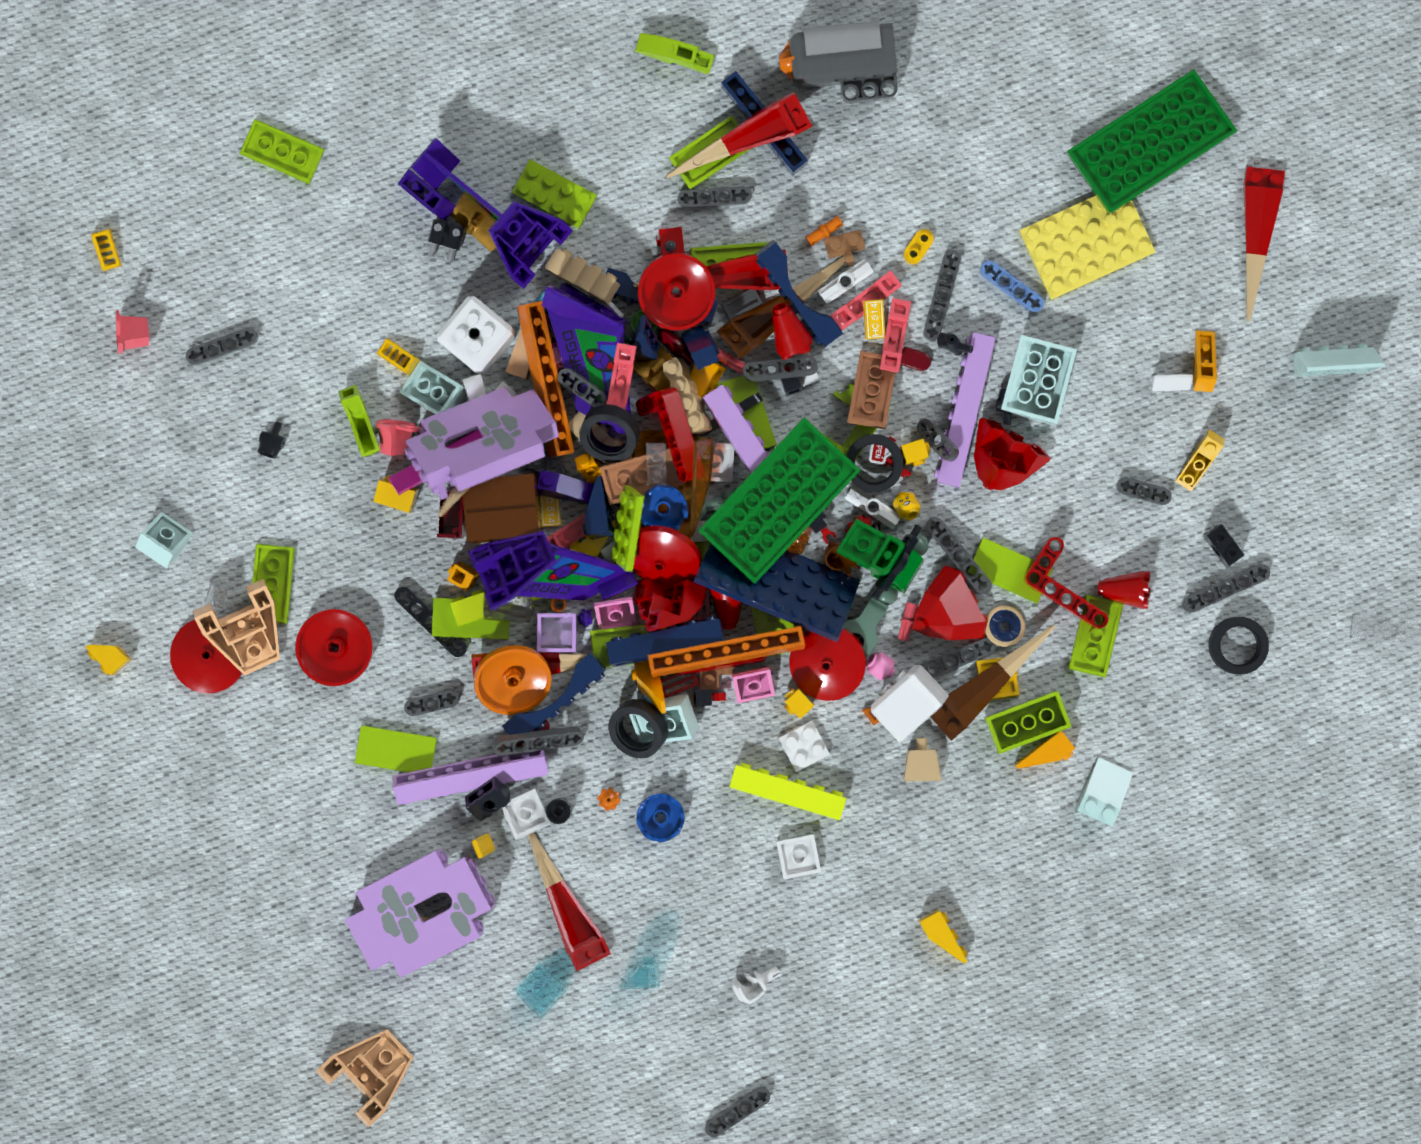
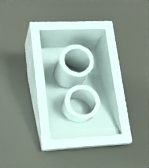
(432, 389)
(679, 717)
(1104, 792)

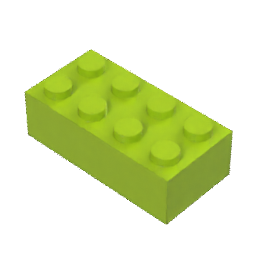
(1027, 721)

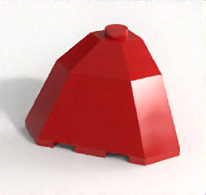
(1003, 457)
(668, 604)
(950, 609)

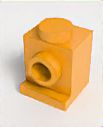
(588, 467)
(456, 578)

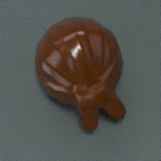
(836, 561)

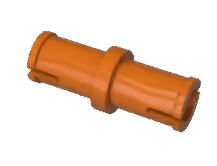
(824, 231)

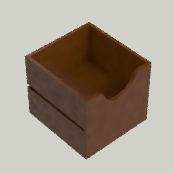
(502, 508)

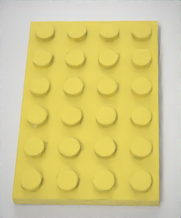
(1085, 244)

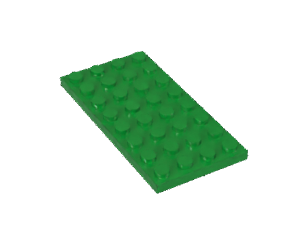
(1151, 141)
(779, 500)

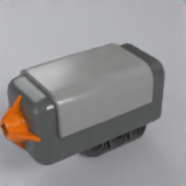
(844, 56)

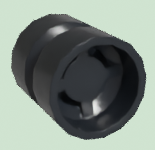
(558, 811)

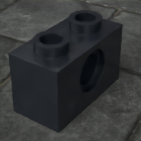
(1223, 545)
(487, 799)

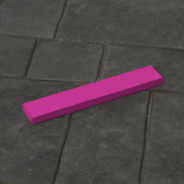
(410, 478)

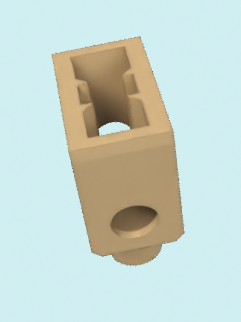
(921, 763)

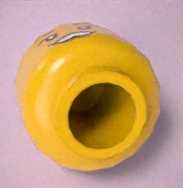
(906, 505)

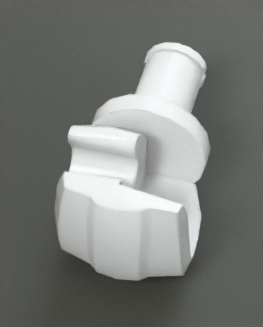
(755, 986)

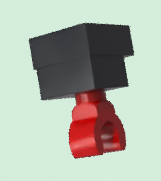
(791, 385)
(820, 525)
(704, 697)

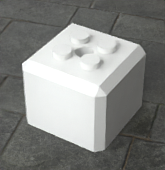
(485, 350)
(908, 701)

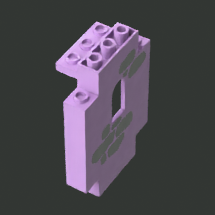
(511, 438)
(392, 927)

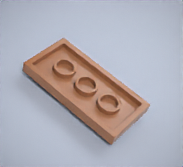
(871, 392)
(633, 473)

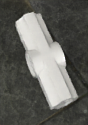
(855, 274)
(862, 499)

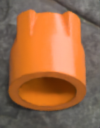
(553, 605)

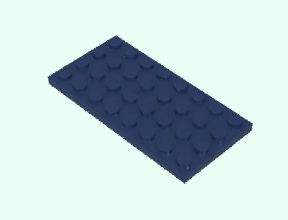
(790, 589)

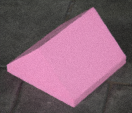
(615, 613)
(753, 684)

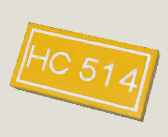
(874, 319)
(550, 511)

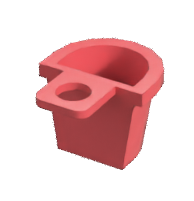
(131, 332)
(393, 435)

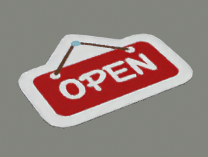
(878, 454)

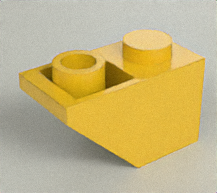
(109, 656)

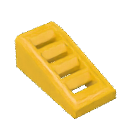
(95, 236)
(410, 365)
(483, 845)

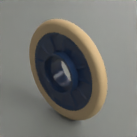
(1016, 626)

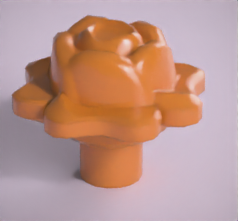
(608, 799)

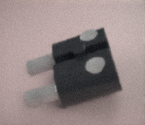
(445, 235)

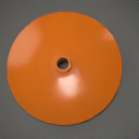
(512, 679)

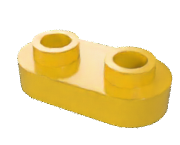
(918, 246)

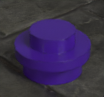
(585, 617)

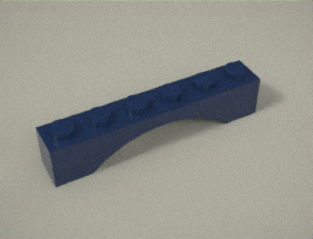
(775, 262)
(630, 294)
(585, 672)

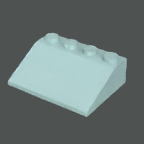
(1336, 361)
(1038, 380)

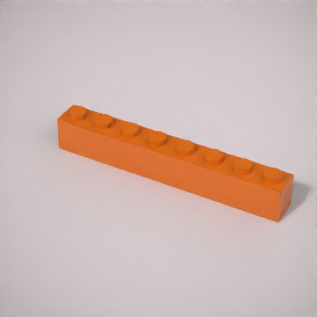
(545, 373)
(726, 651)

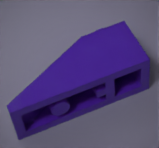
(426, 195)
(564, 487)

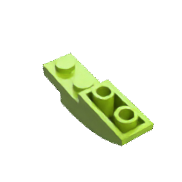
(675, 52)

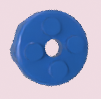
(669, 495)
(660, 831)

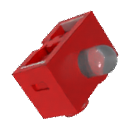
(670, 240)

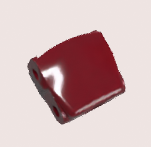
(453, 521)

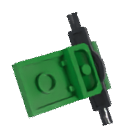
(883, 555)

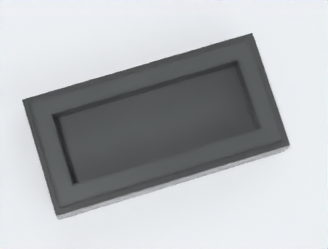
(741, 303)

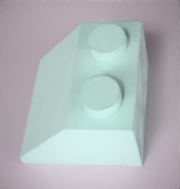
(163, 540)

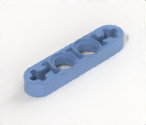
(1013, 284)

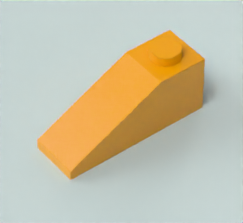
(1204, 362)
(707, 378)
(648, 685)
(1051, 750)

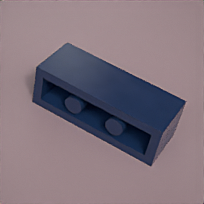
(701, 347)

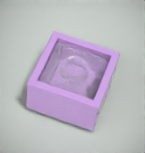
(556, 632)

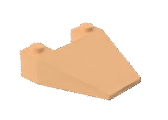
(247, 635)
(374, 1068)

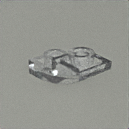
(656, 463)

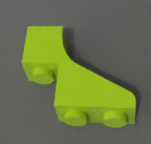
(359, 420)

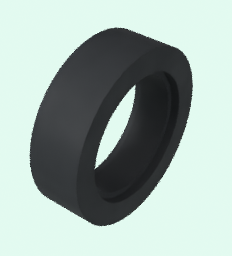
(616, 415)
(895, 451)
(1261, 650)
(624, 741)

